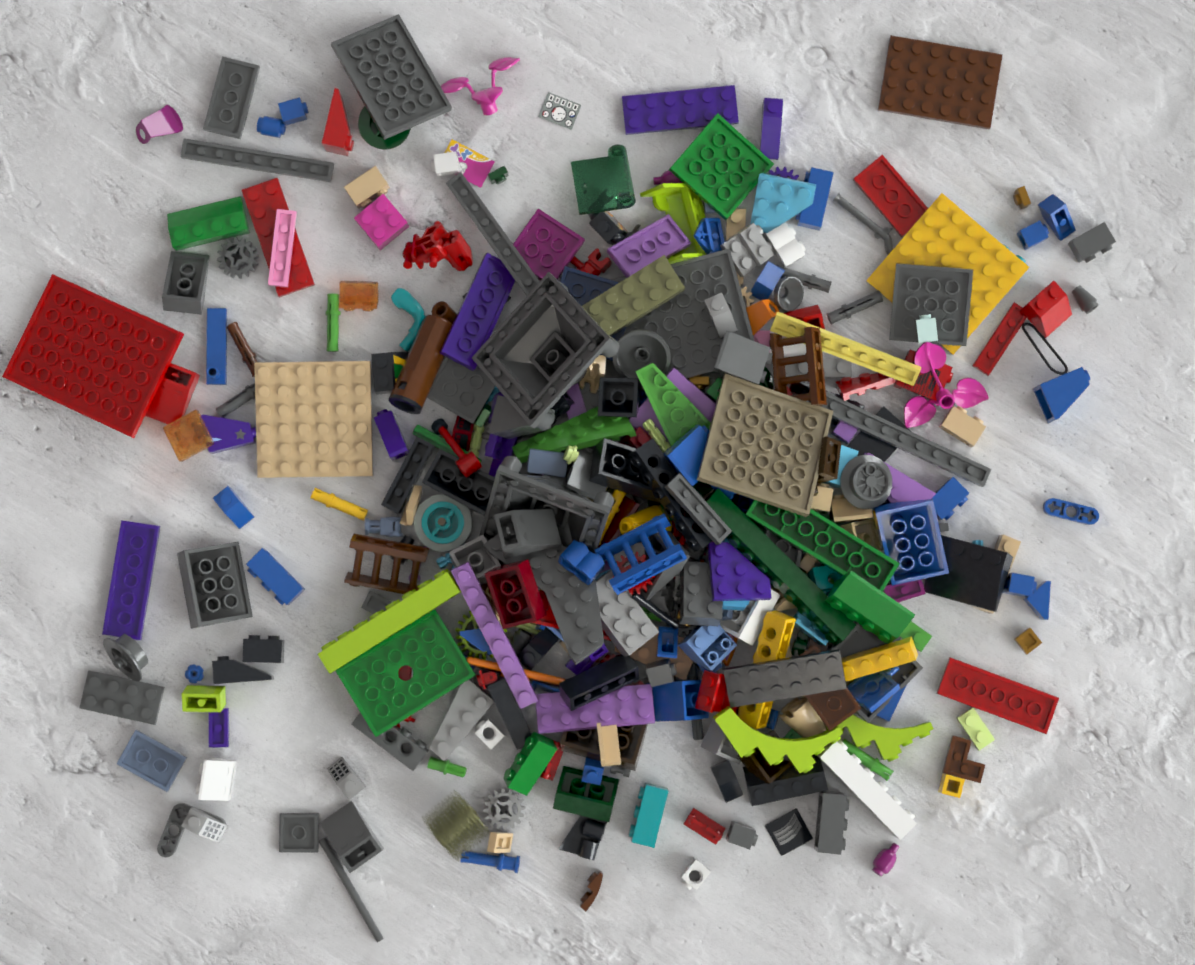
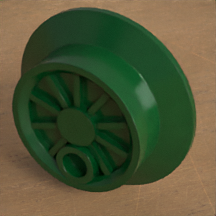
(372, 135)

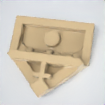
(411, 506)

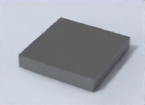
(299, 832)

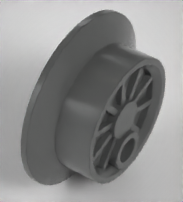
(866, 481)
(126, 656)

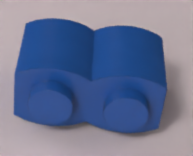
(581, 562)

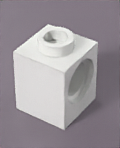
(446, 164)
(498, 734)
(702, 869)

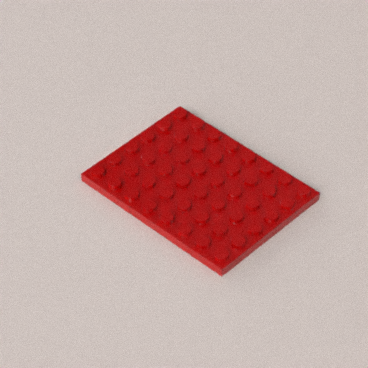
(93, 355)

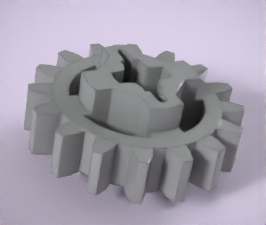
(497, 802)

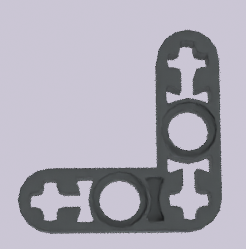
(174, 819)

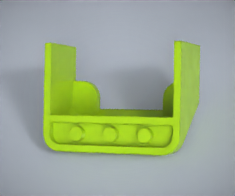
(684, 209)

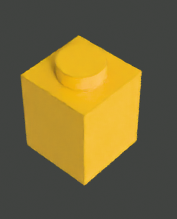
(951, 785)

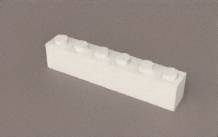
(870, 792)

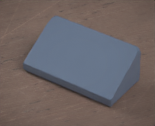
(546, 463)

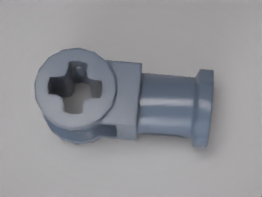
(385, 528)

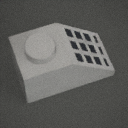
(346, 778)
(204, 825)

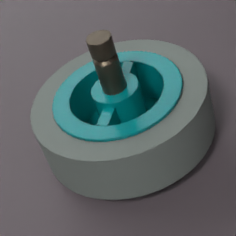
(442, 523)

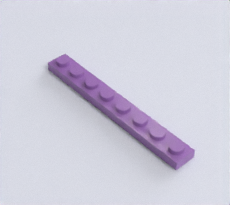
(494, 635)

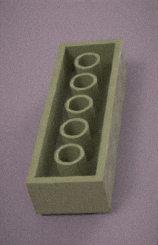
(635, 296)

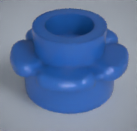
(199, 673)

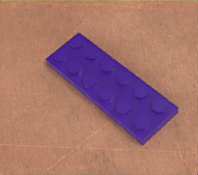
(678, 109)
(478, 311)
(131, 580)

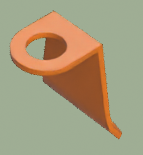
(760, 314)

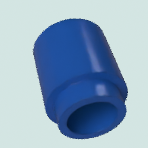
(271, 126)

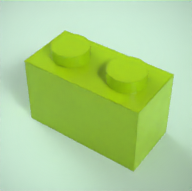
(203, 698)

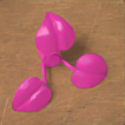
(487, 97)
(968, 391)

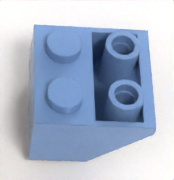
(707, 645)

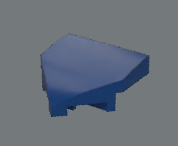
(709, 235)

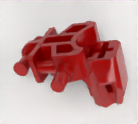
(435, 246)

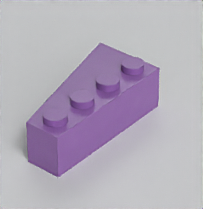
(905, 488)

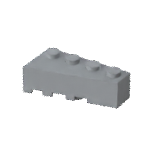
(462, 716)

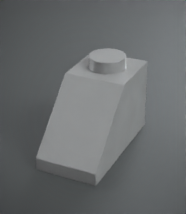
(720, 314)

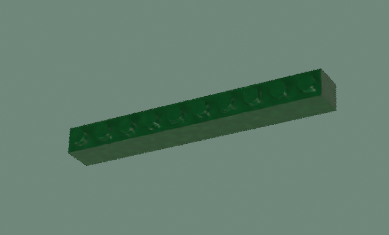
(781, 570)

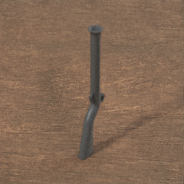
(879, 232)

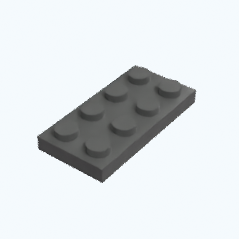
(231, 97)
(122, 697)

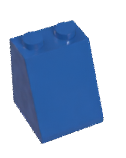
(687, 453)
(677, 701)

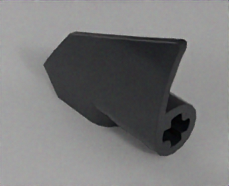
(584, 837)

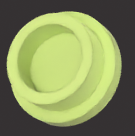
(571, 454)

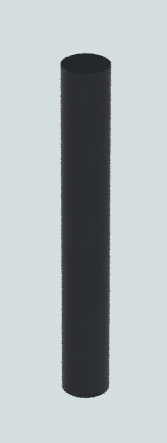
(655, 610)

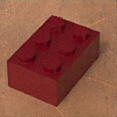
(515, 594)

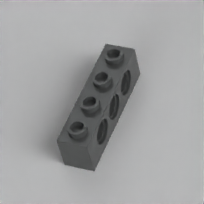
(409, 759)

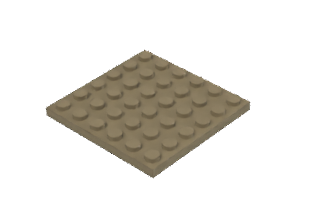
(764, 445)

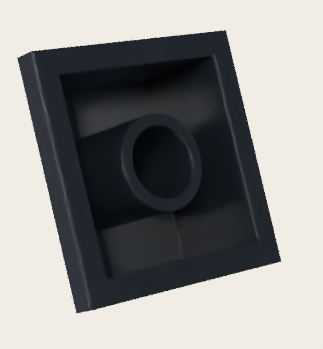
(619, 397)

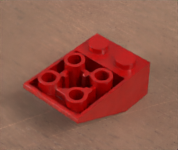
(173, 394)

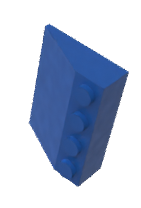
(913, 539)

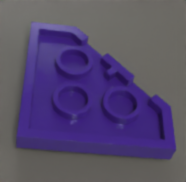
(735, 576)

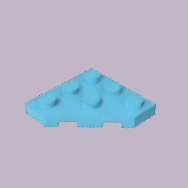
(779, 200)

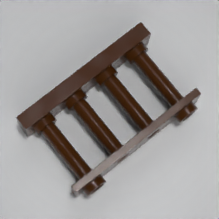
(814, 359)
(385, 547)

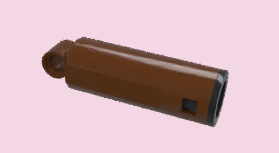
(423, 360)

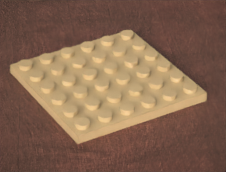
(313, 419)

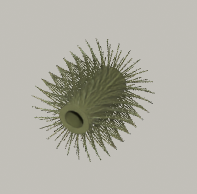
(458, 823)

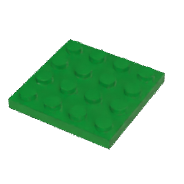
(721, 166)

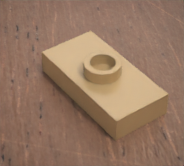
(500, 842)

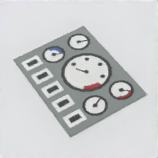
(559, 110)

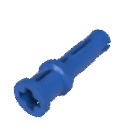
(500, 861)

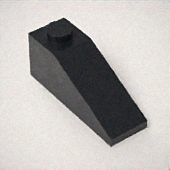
(234, 671)

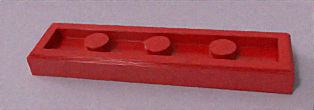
(1000, 340)

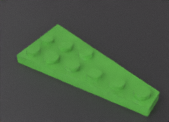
(670, 405)
(580, 431)

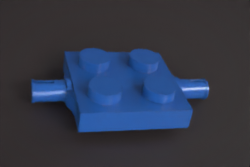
(874, 689)

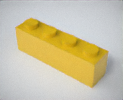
(879, 658)

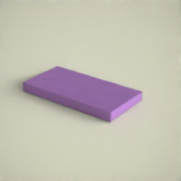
(648, 245)

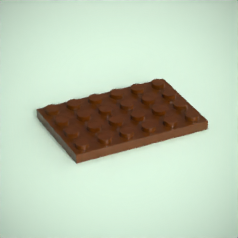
(940, 82)

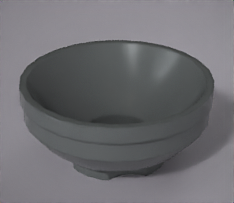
(793, 293)

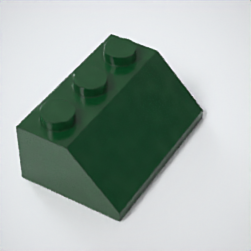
(583, 797)

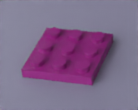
(547, 245)

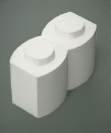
(785, 245)

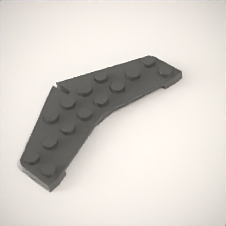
(571, 600)

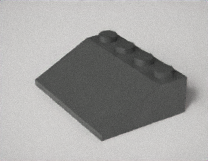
(214, 584)

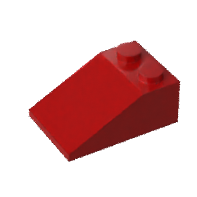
(337, 133)

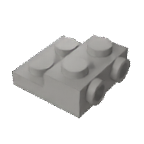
(748, 249)

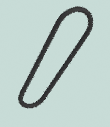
(1037, 349)

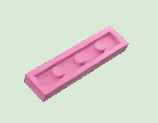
(282, 248)

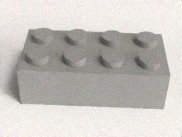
(622, 618)

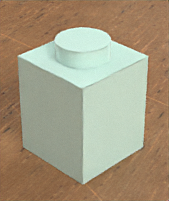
(926, 329)

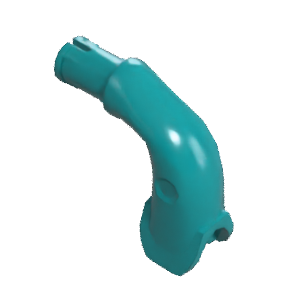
(404, 300)

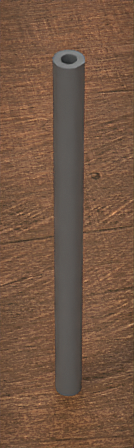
(351, 890)

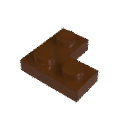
(957, 763)

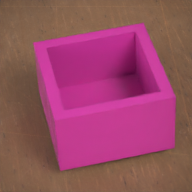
(381, 222)

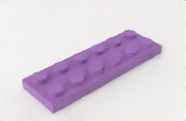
(621, 707)

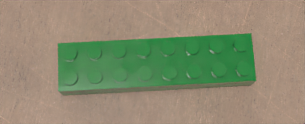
(825, 543)

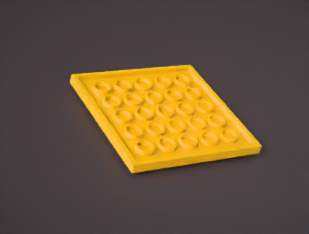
(954, 240)

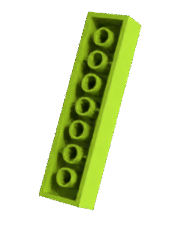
(388, 622)

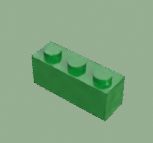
(530, 763)

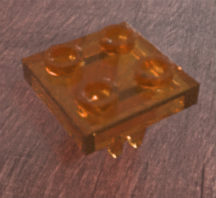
(188, 435)

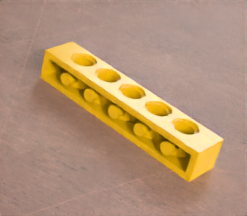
(783, 626)

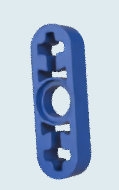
(1058, 503)

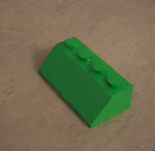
(207, 223)
(869, 607)

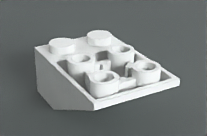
(216, 779)

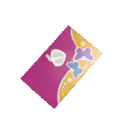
(472, 164)

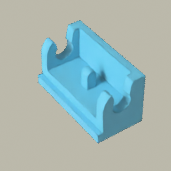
(807, 628)

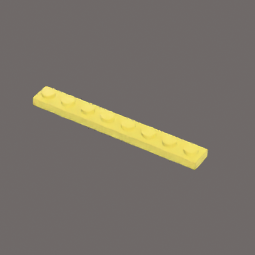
(850, 350)

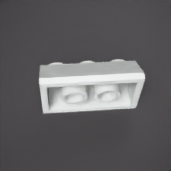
(749, 622)

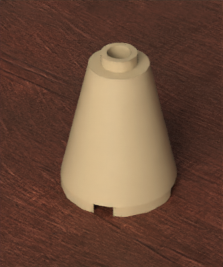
(802, 718)

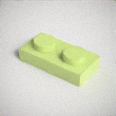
(975, 728)

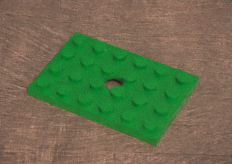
(375, 681)

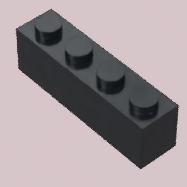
(408, 475)
(598, 681)

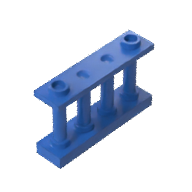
(647, 569)

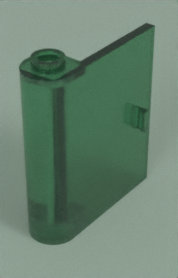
(606, 182)

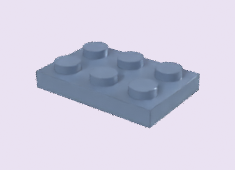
(151, 760)

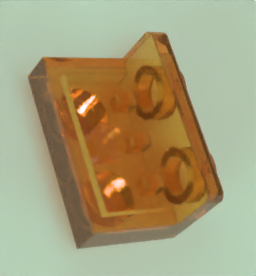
(359, 295)

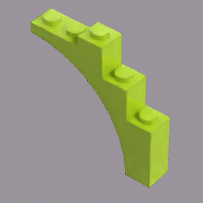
(886, 739)
(773, 749)

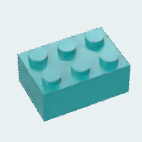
(648, 815)

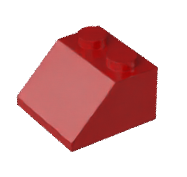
(1048, 309)

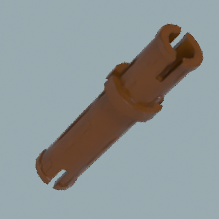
(243, 347)

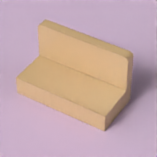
(608, 745)

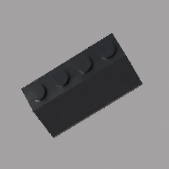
(448, 479)
(787, 785)

